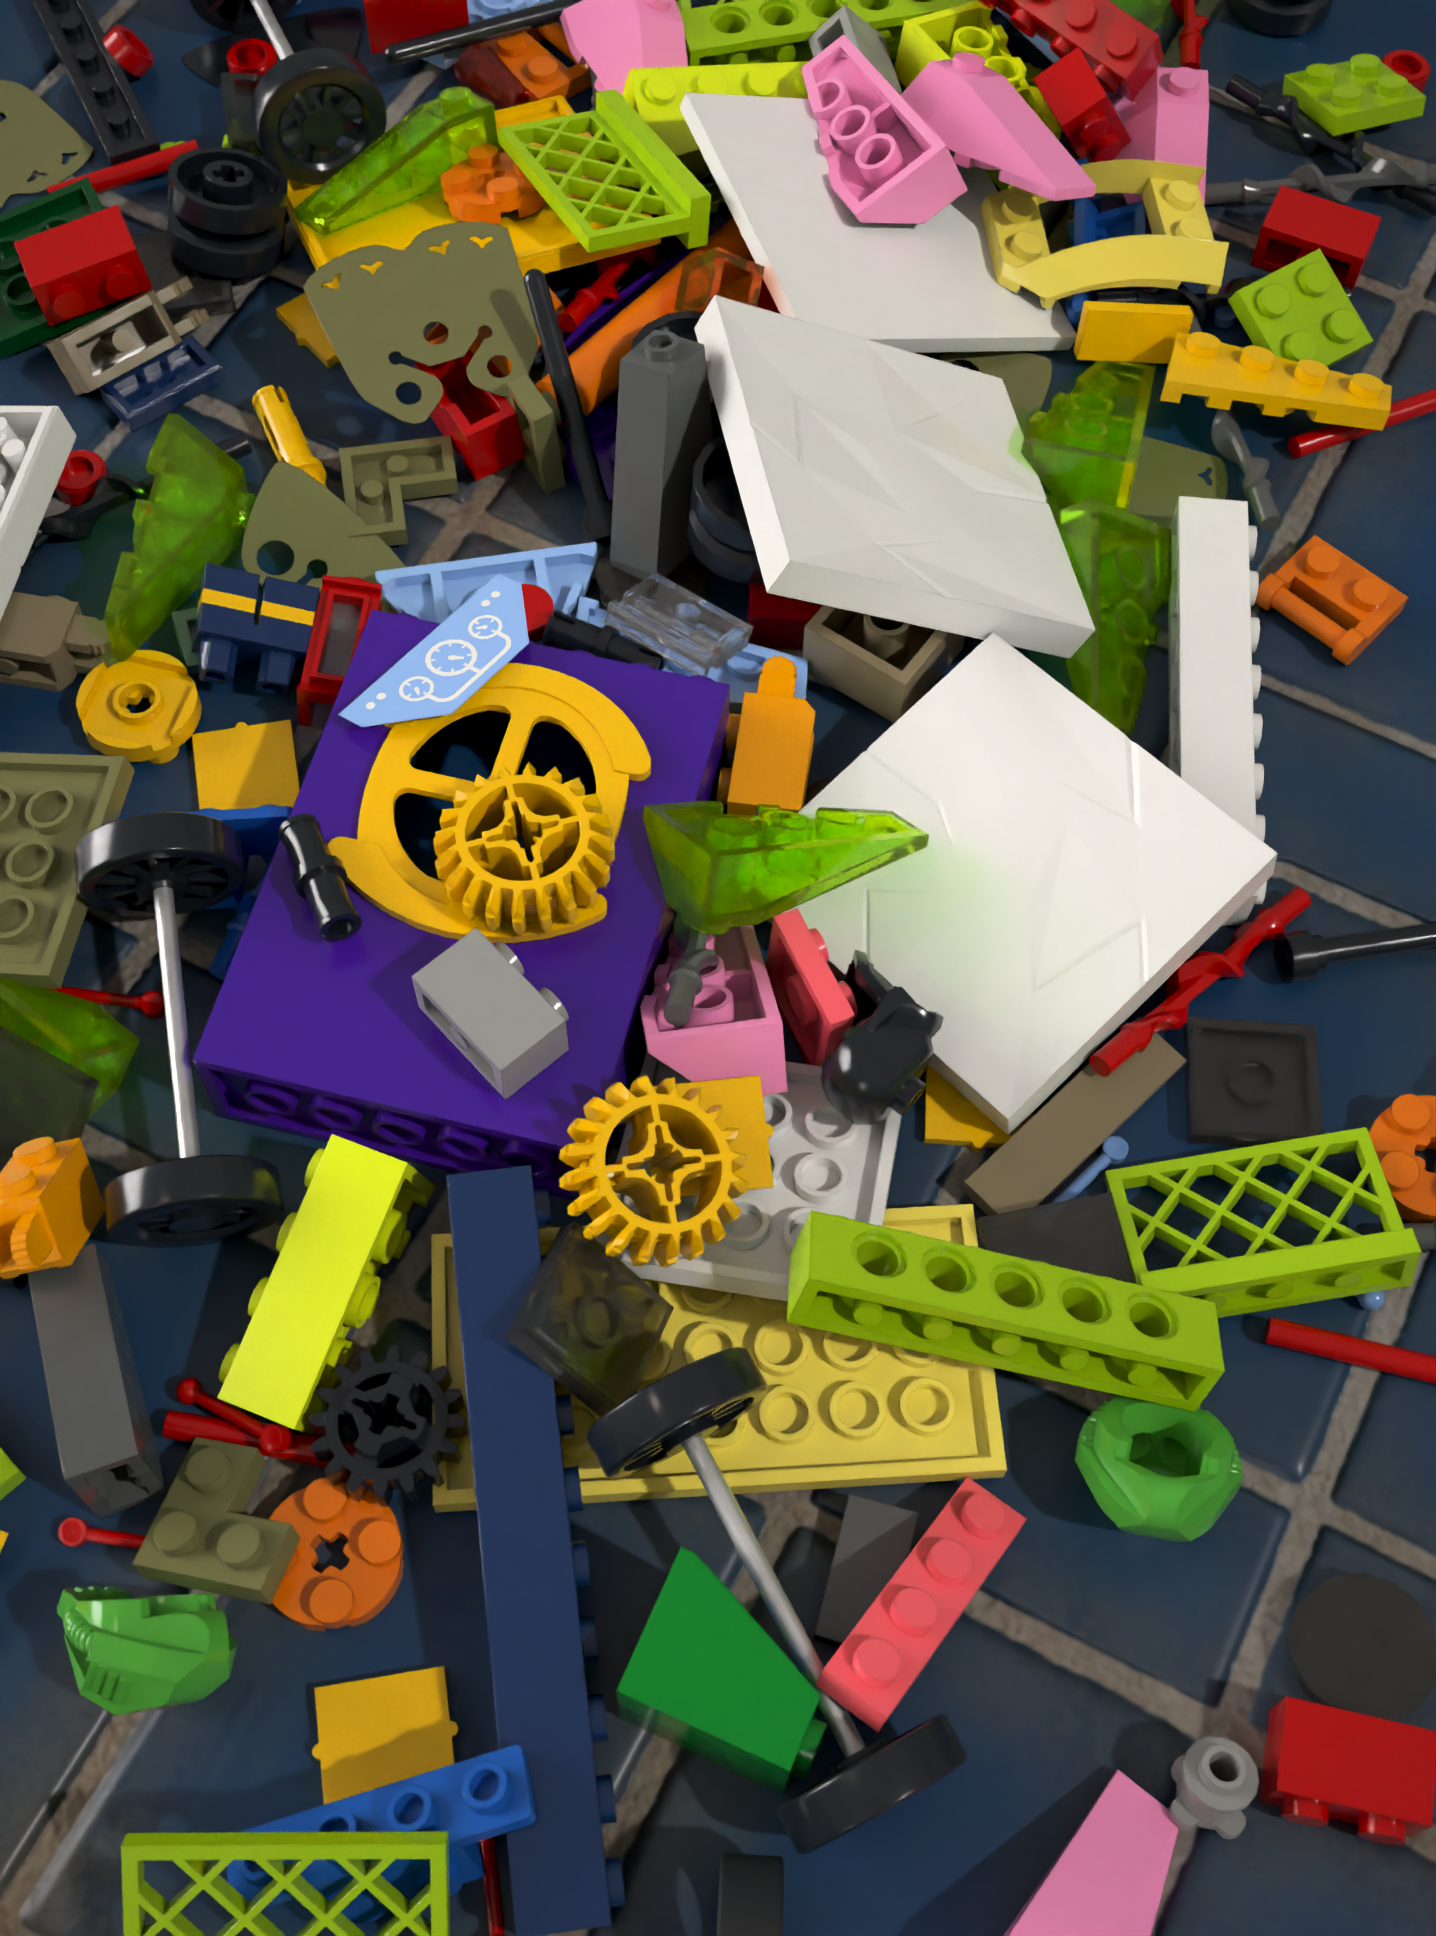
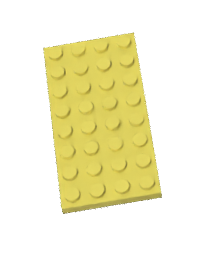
(833, 1403)

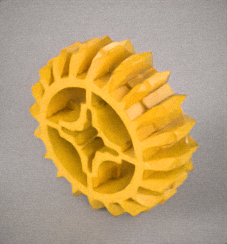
(491, 871)
(652, 1117)

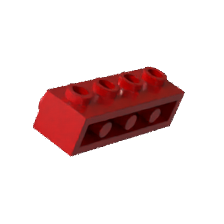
(1112, 41)

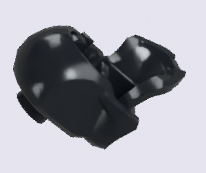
(883, 1053)

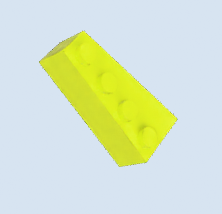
(970, 31)
(660, 91)
(321, 1281)

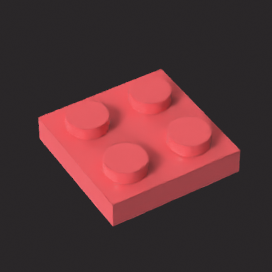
(805, 989)

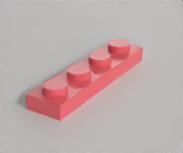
(920, 1604)

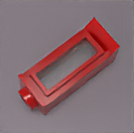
(335, 635)

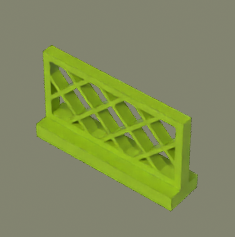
(639, 162)
(1284, 1273)
(270, 1853)

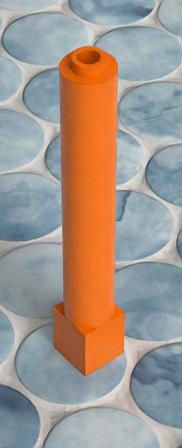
(598, 359)

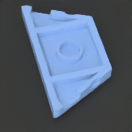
(439, 589)

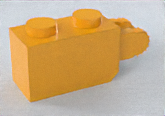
(770, 745)
(46, 1206)

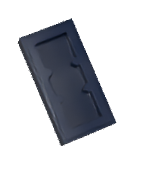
(162, 383)

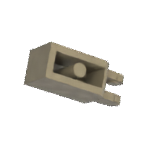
(123, 338)
(50, 642)

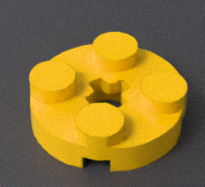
(143, 735)

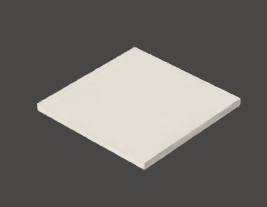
(877, 281)

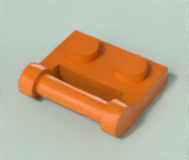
(537, 67)
(1339, 591)

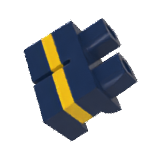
(228, 634)

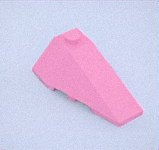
(624, 37)
(1167, 120)
(994, 128)
(875, 144)
(733, 1018)
(1107, 1872)

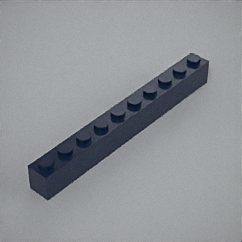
(531, 1563)

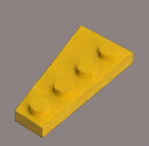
(1274, 384)

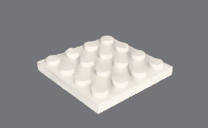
(816, 1166)

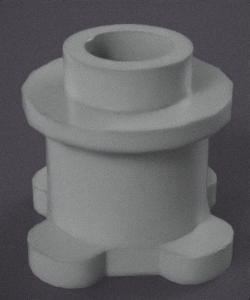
(1213, 1787)

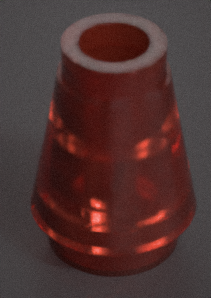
(490, 77)

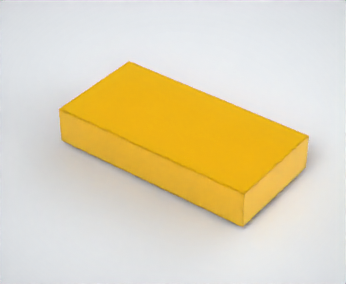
(1130, 331)

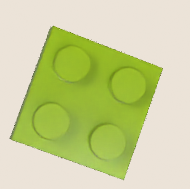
(1354, 94)
(1301, 313)

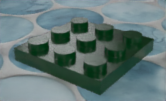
(20, 313)

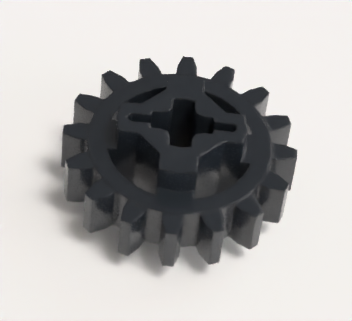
(378, 1396)

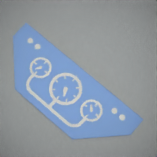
(450, 660)

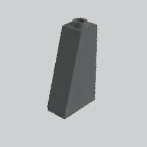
(659, 435)
(94, 1387)

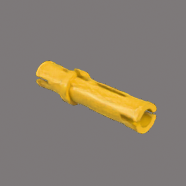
(285, 431)

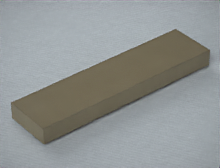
(1069, 1130)

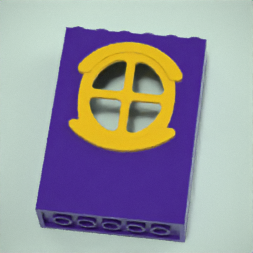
(333, 1032)

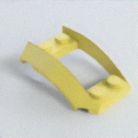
(1174, 252)

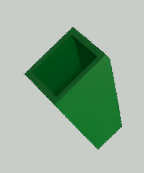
(720, 1682)

